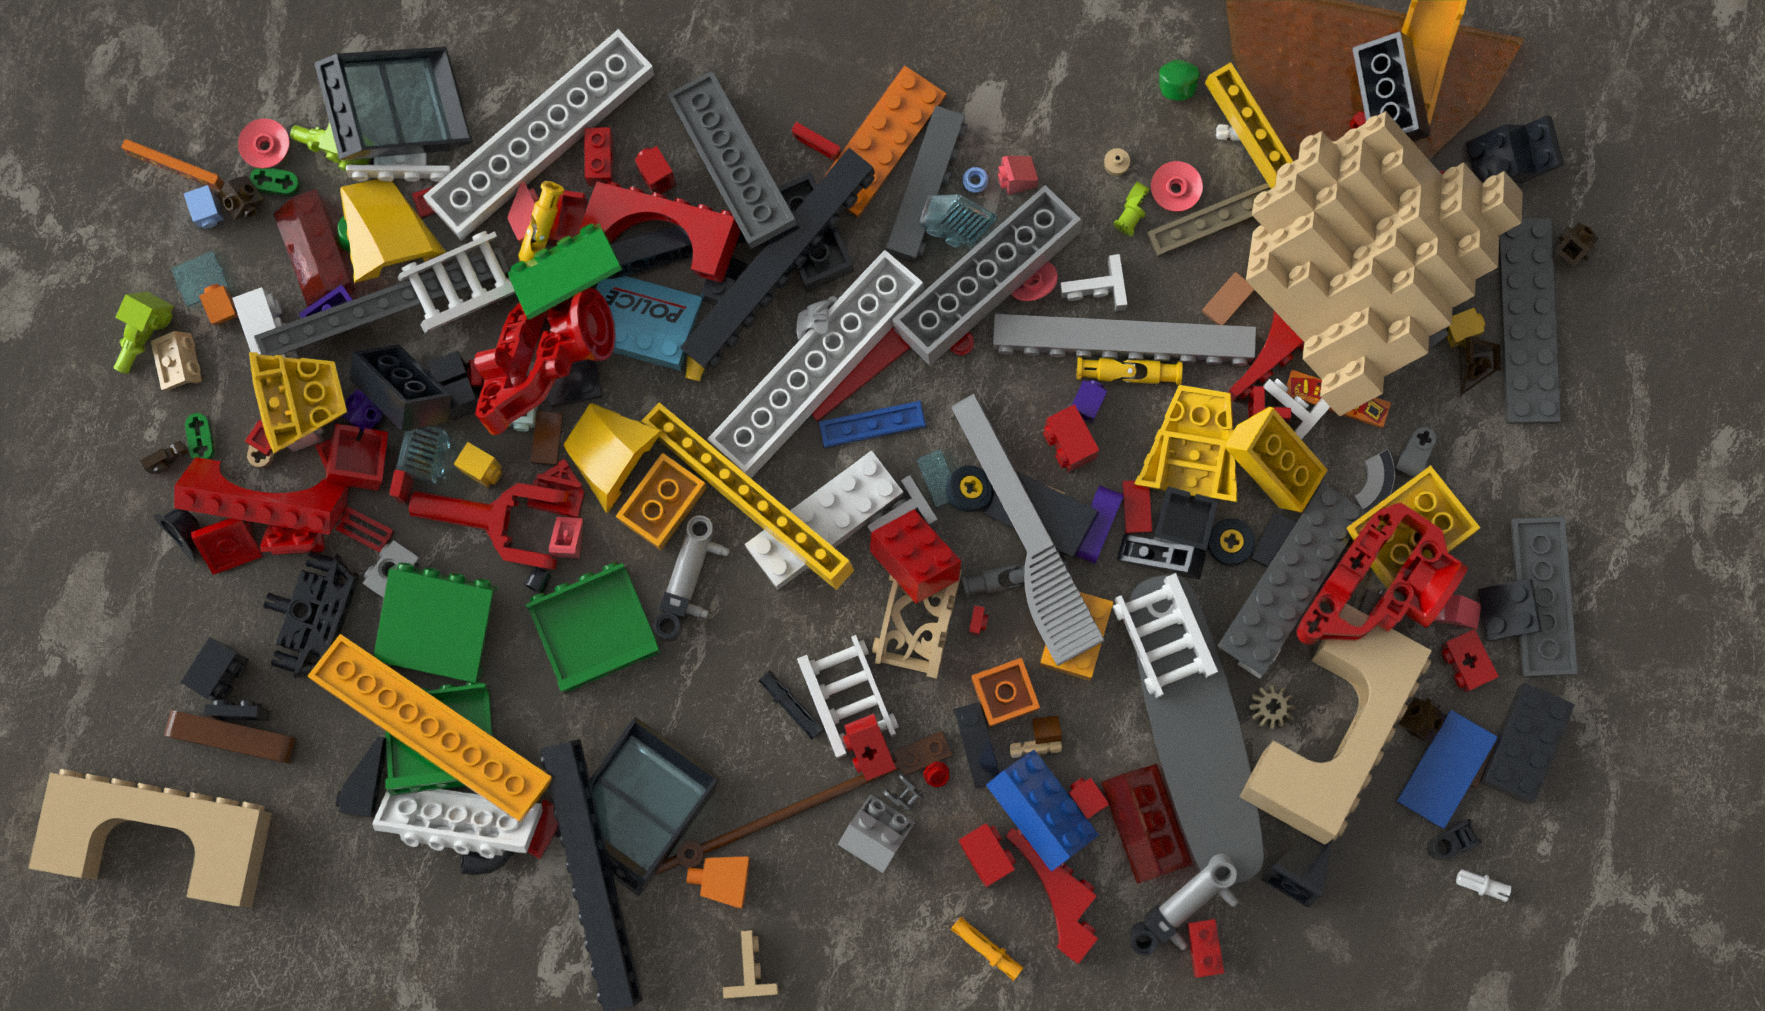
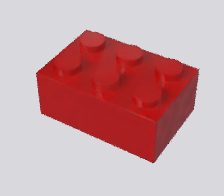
(915, 556)

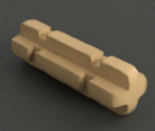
(1019, 749)

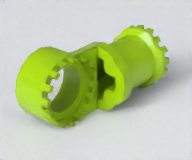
(1132, 211)

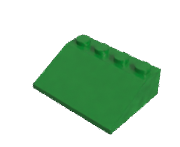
(564, 270)

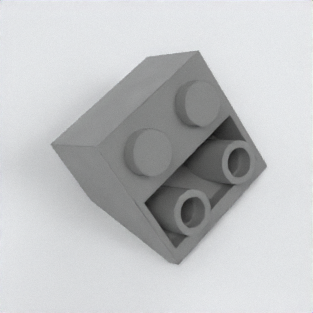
(876, 833)

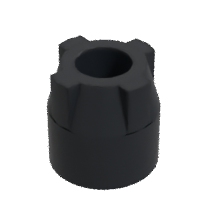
(537, 580)

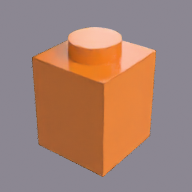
(218, 304)

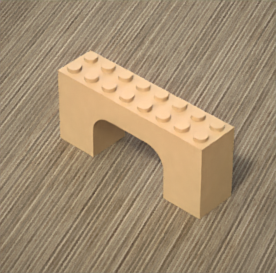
(1322, 795)
(83, 812)

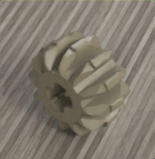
(1266, 699)

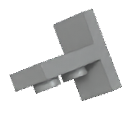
(902, 507)

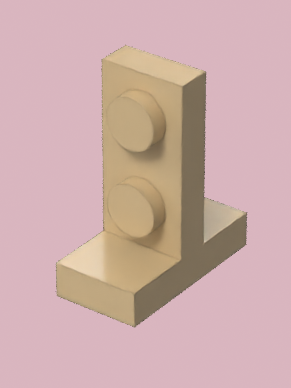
(751, 970)

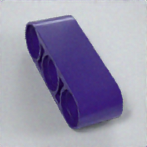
(1106, 503)

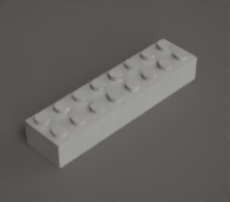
(987, 275)

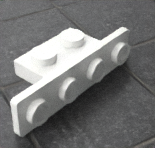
(409, 167)

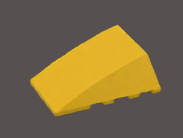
(383, 228)
(1191, 446)

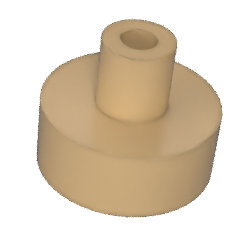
(1116, 162)

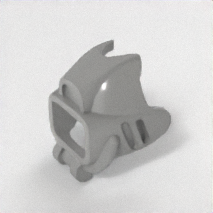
(814, 317)

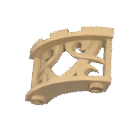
(930, 650)

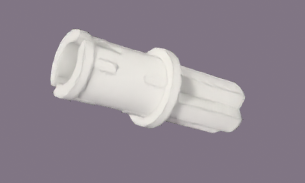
(1483, 885)

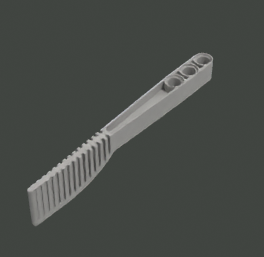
(1049, 588)

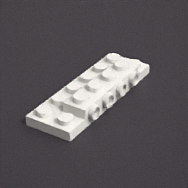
(456, 822)

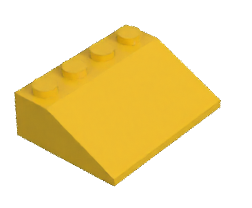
(1433, 501)

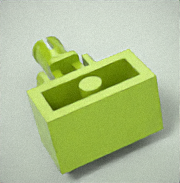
(323, 140)
(142, 316)

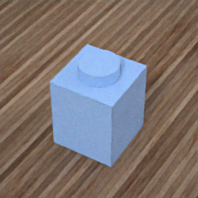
(203, 207)

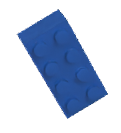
(1042, 810)

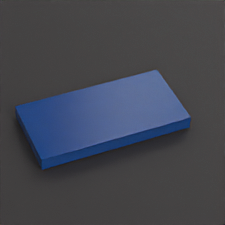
(1447, 769)

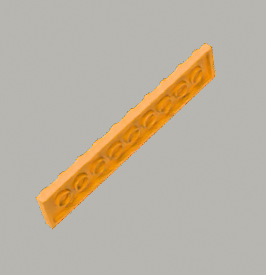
(430, 728)

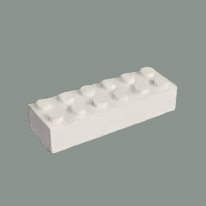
(258, 314)
(833, 513)

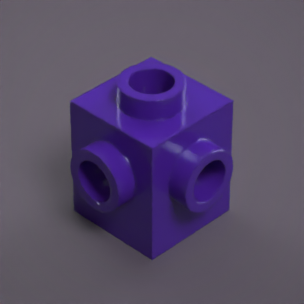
(361, 411)

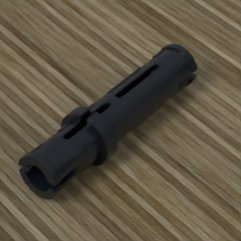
(790, 704)

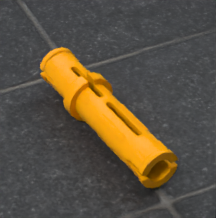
(988, 949)

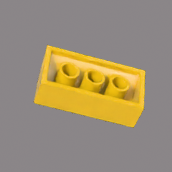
(1276, 459)

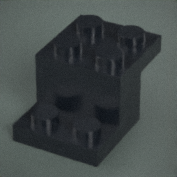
(1516, 149)

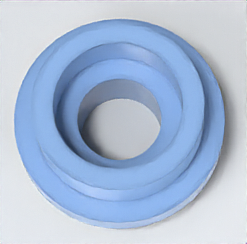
(975, 172)

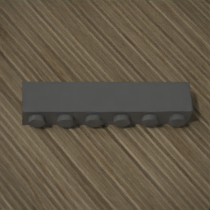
(926, 179)

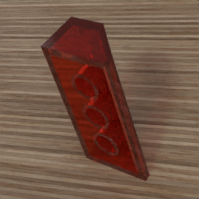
(313, 246)
(1146, 823)

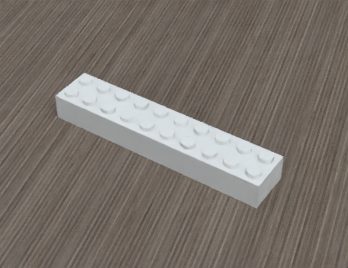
(539, 134)
(816, 365)

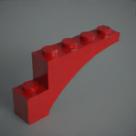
(1276, 351)
(1067, 897)

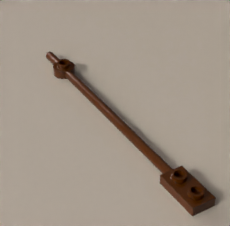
(908, 760)

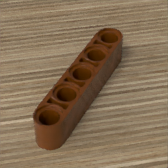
(229, 736)

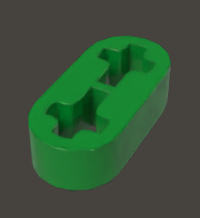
(274, 187)
(206, 436)

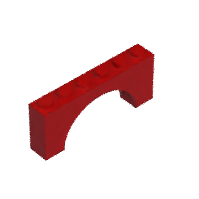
(710, 232)
(208, 492)

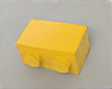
(478, 465)

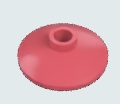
(261, 132)
(1177, 174)
(1038, 284)

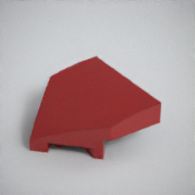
(560, 478)

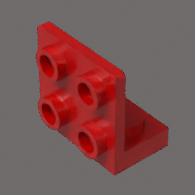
(288, 541)

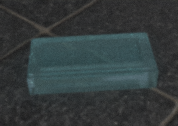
(935, 475)

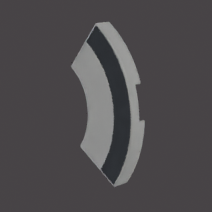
(1379, 481)

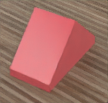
(566, 538)
(1460, 612)

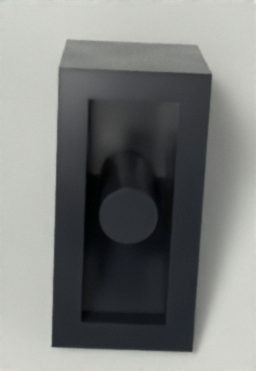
(714, 291)

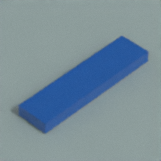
(872, 424)

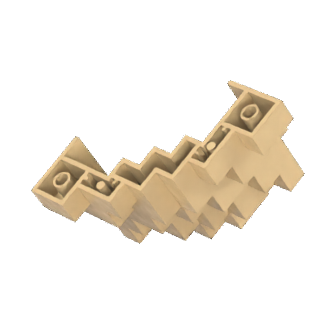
(1373, 252)

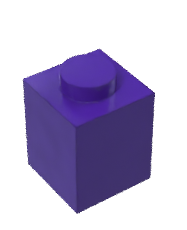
(1089, 399)

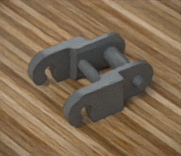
(900, 798)

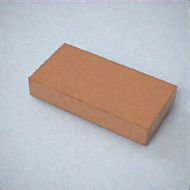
(1228, 299)

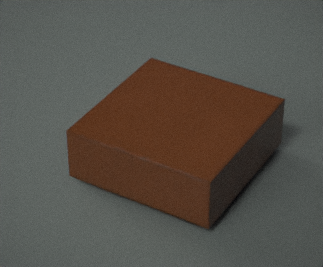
(1046, 729)

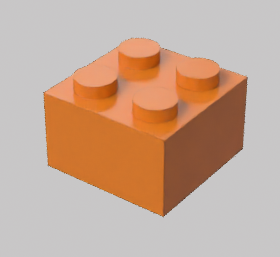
(1005, 692)

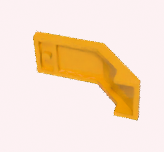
(1433, 30)

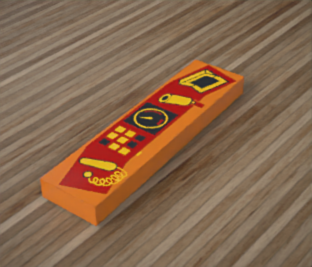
(172, 164)
(1309, 389)

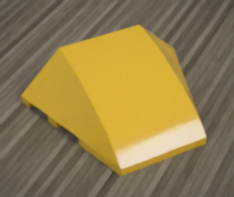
(295, 396)
(607, 450)

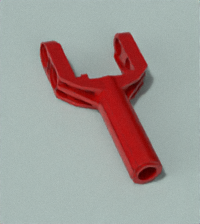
(490, 517)

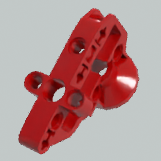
(579, 331)
(1422, 581)

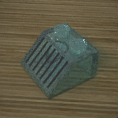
(955, 219)
(423, 453)

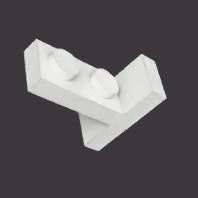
(1099, 286)
(1297, 406)

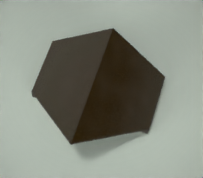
(1477, 362)

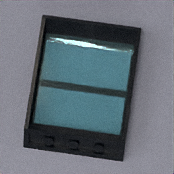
(392, 102)
(646, 802)

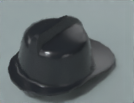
(179, 526)

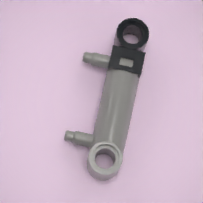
(677, 599)
(1163, 920)

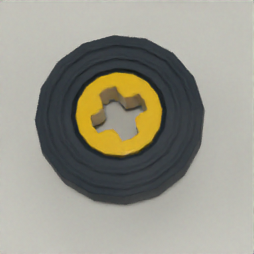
(957, 490)
(1219, 548)

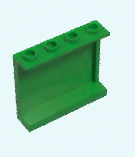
(434, 622)
(593, 627)
(411, 771)

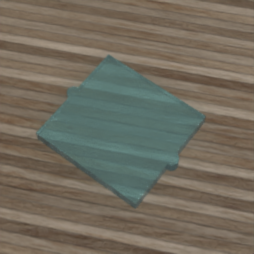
(197, 275)

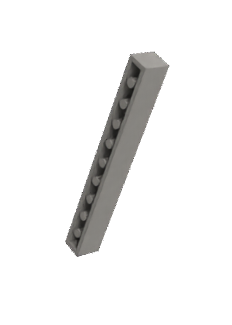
(1124, 338)

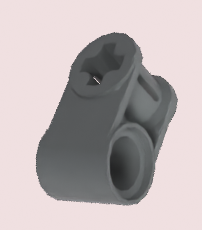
(1415, 456)

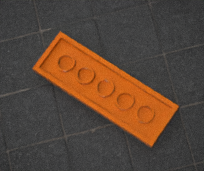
(892, 129)

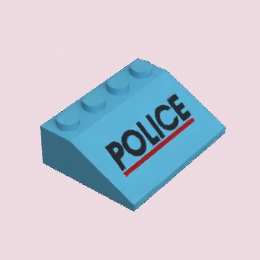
(650, 319)

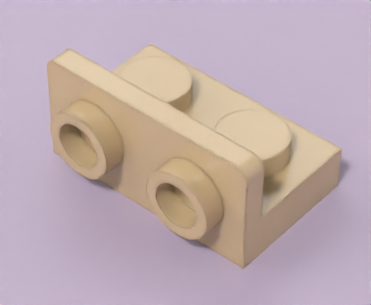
(176, 360)

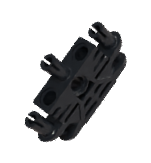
(311, 590)

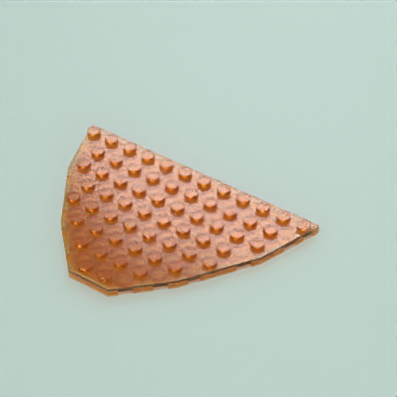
(1305, 73)

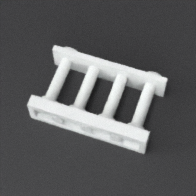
(457, 307)
(1180, 615)
(821, 693)

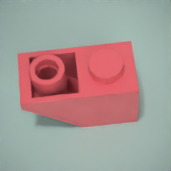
(1017, 174)
(521, 211)

